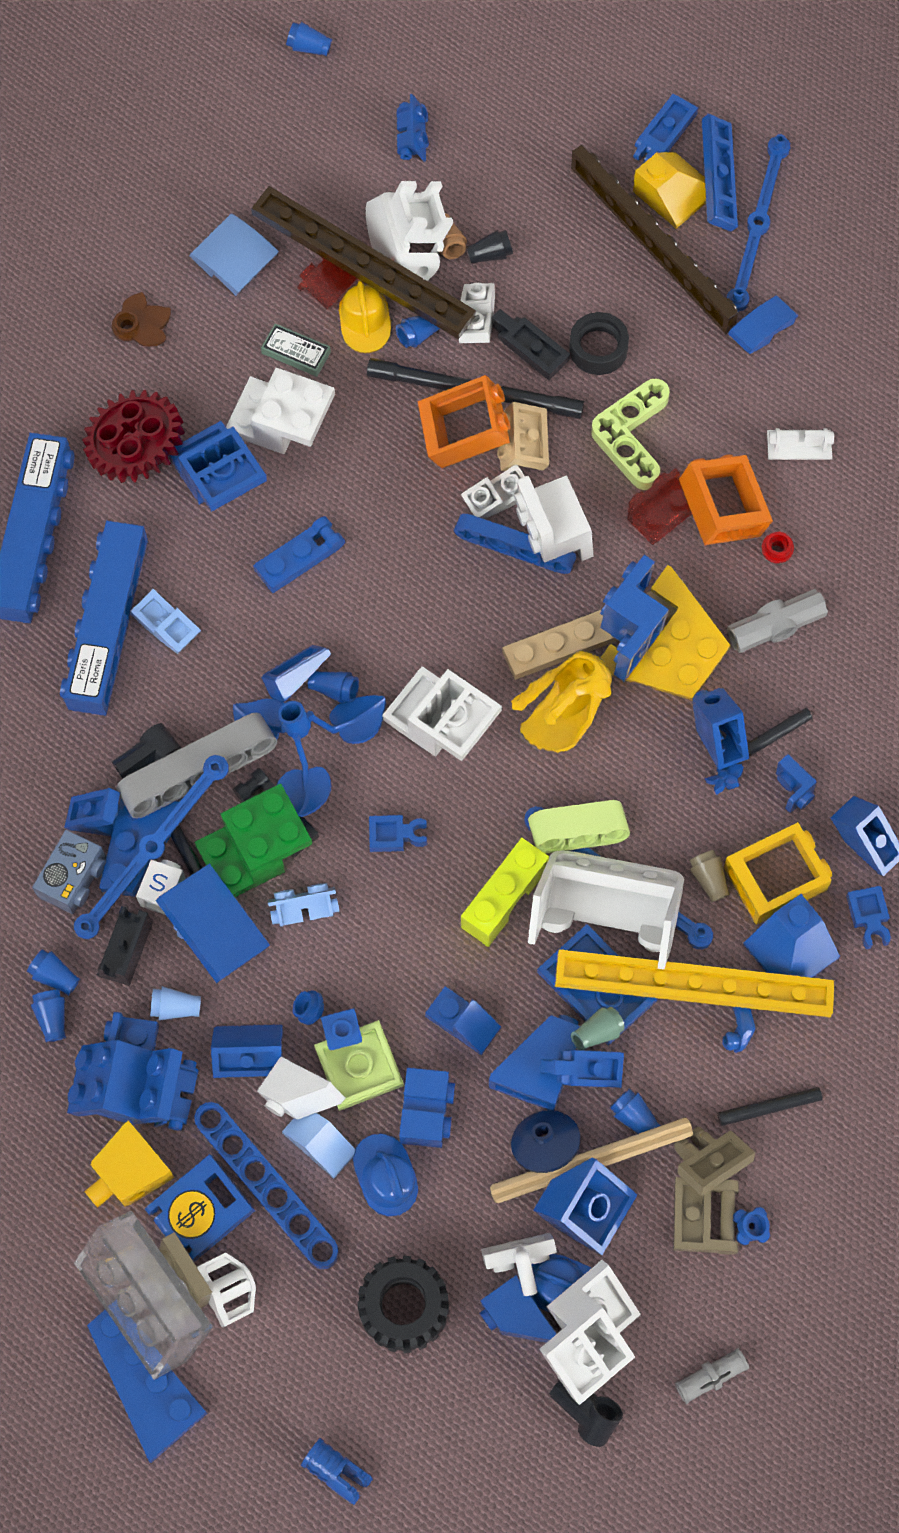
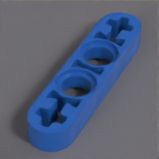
(508, 542)

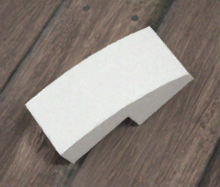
(481, 298)
(493, 496)

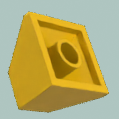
(670, 187)

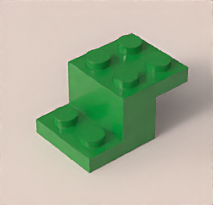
(254, 840)

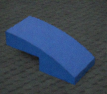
(762, 324)

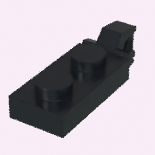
(530, 344)

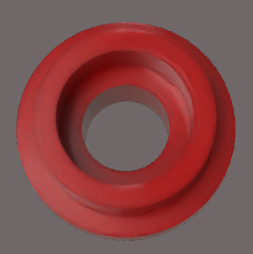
(777, 539)

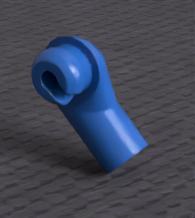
(745, 1029)

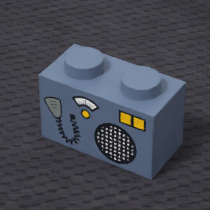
(70, 872)

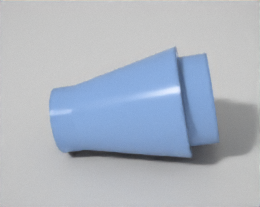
(173, 1004)

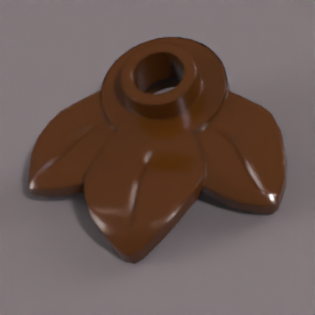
(144, 318)

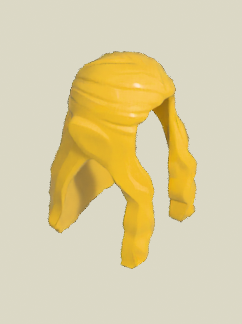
(570, 704)

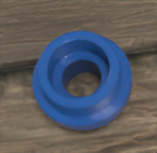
(308, 1007)

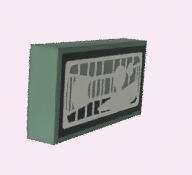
(296, 350)

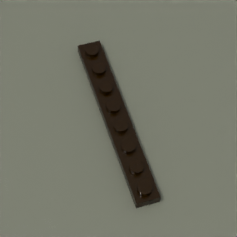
(655, 241)
(363, 262)

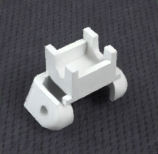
(407, 218)

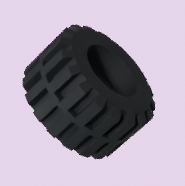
(396, 1273)

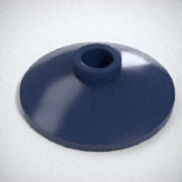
(546, 1152)

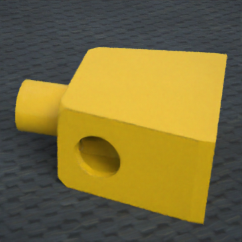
(127, 1169)

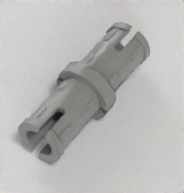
(712, 1376)

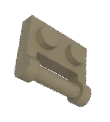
(693, 1218)

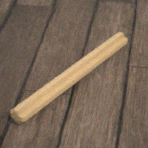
(606, 1155)

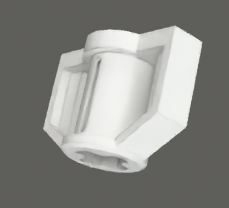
(218, 1299)

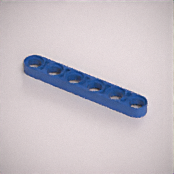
(269, 1182)

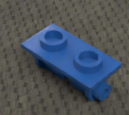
(412, 118)
(180, 1107)

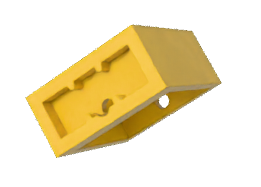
(748, 888)

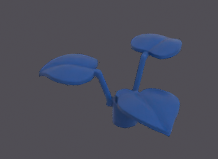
(354, 721)

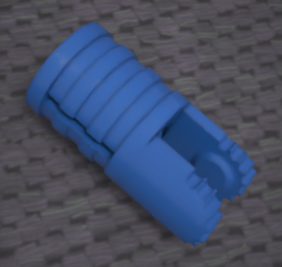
(328, 1466)

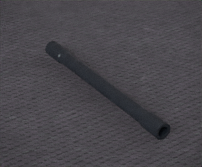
(394, 372)

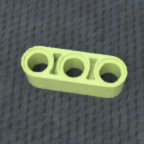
(579, 826)

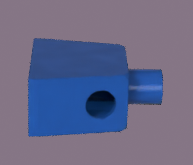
(715, 713)

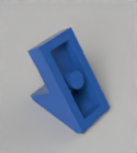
(93, 812)
(463, 1020)

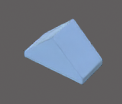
(320, 1142)

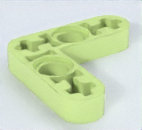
(622, 430)

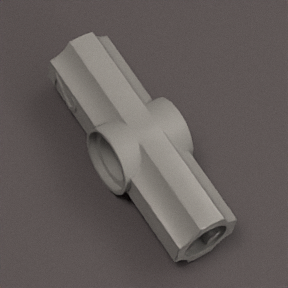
(777, 620)

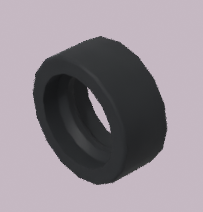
(599, 322)

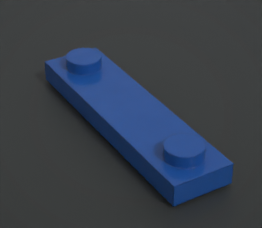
(719, 172)

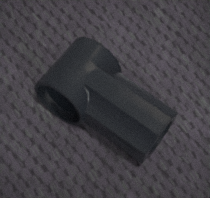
(153, 745)
(595, 1416)

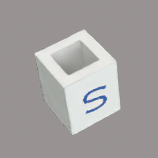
(157, 881)

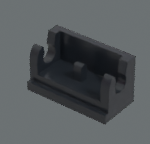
(125, 946)

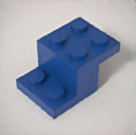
(217, 466)
(633, 616)
(124, 1082)

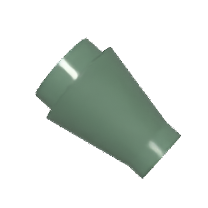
(601, 1027)

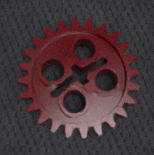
(133, 436)

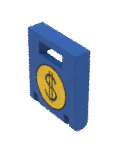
(196, 1212)

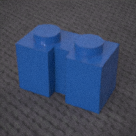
(425, 1108)

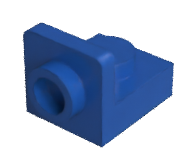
(795, 778)
(341, 1029)
(132, 1031)

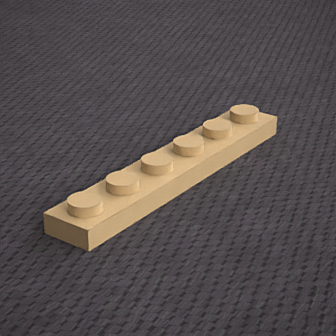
(562, 642)

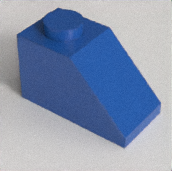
(868, 834)
(515, 1313)

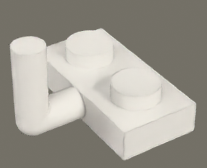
(523, 1253)

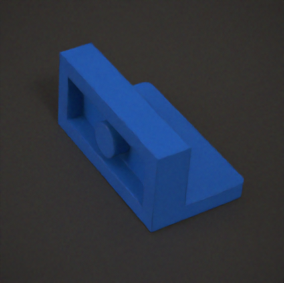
(245, 1050)

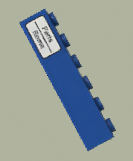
(31, 525)
(105, 618)

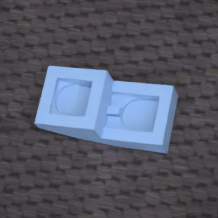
(165, 622)

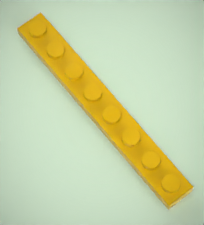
(694, 983)

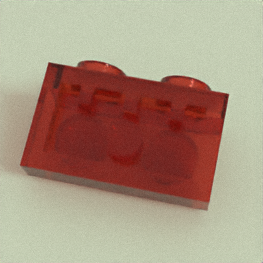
(325, 282)
(659, 507)

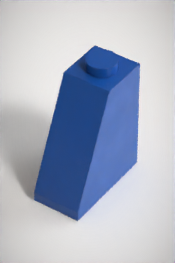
(520, 1071)

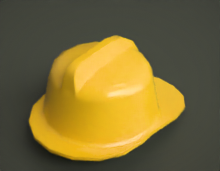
(364, 319)

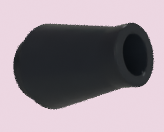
(490, 248)

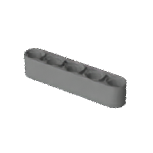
(177, 772)

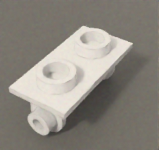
(800, 444)

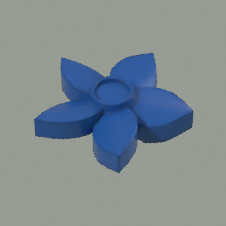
(726, 778)

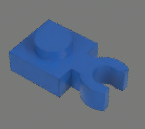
(390, 833)
(869, 910)

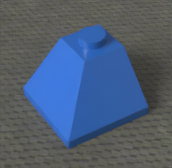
(793, 941)
(586, 1204)

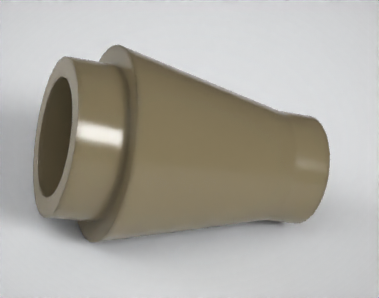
(710, 874)

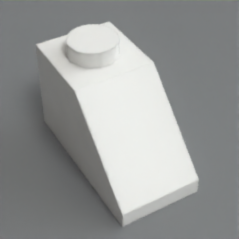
(297, 1091)

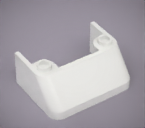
(608, 895)

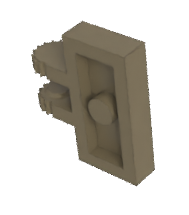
(714, 1161)

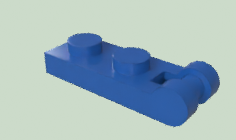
(298, 555)

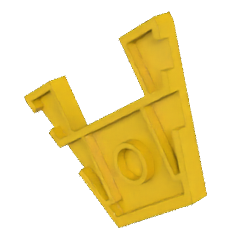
(685, 648)

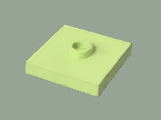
(362, 1068)

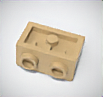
(527, 438)

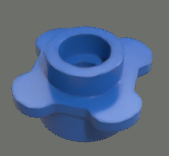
(761, 1226)

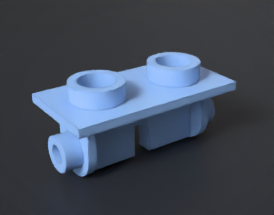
(290, 904)

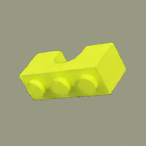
(495, 901)

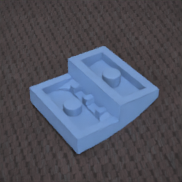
(234, 253)

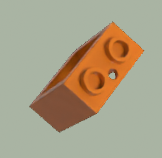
(436, 406)
(732, 527)

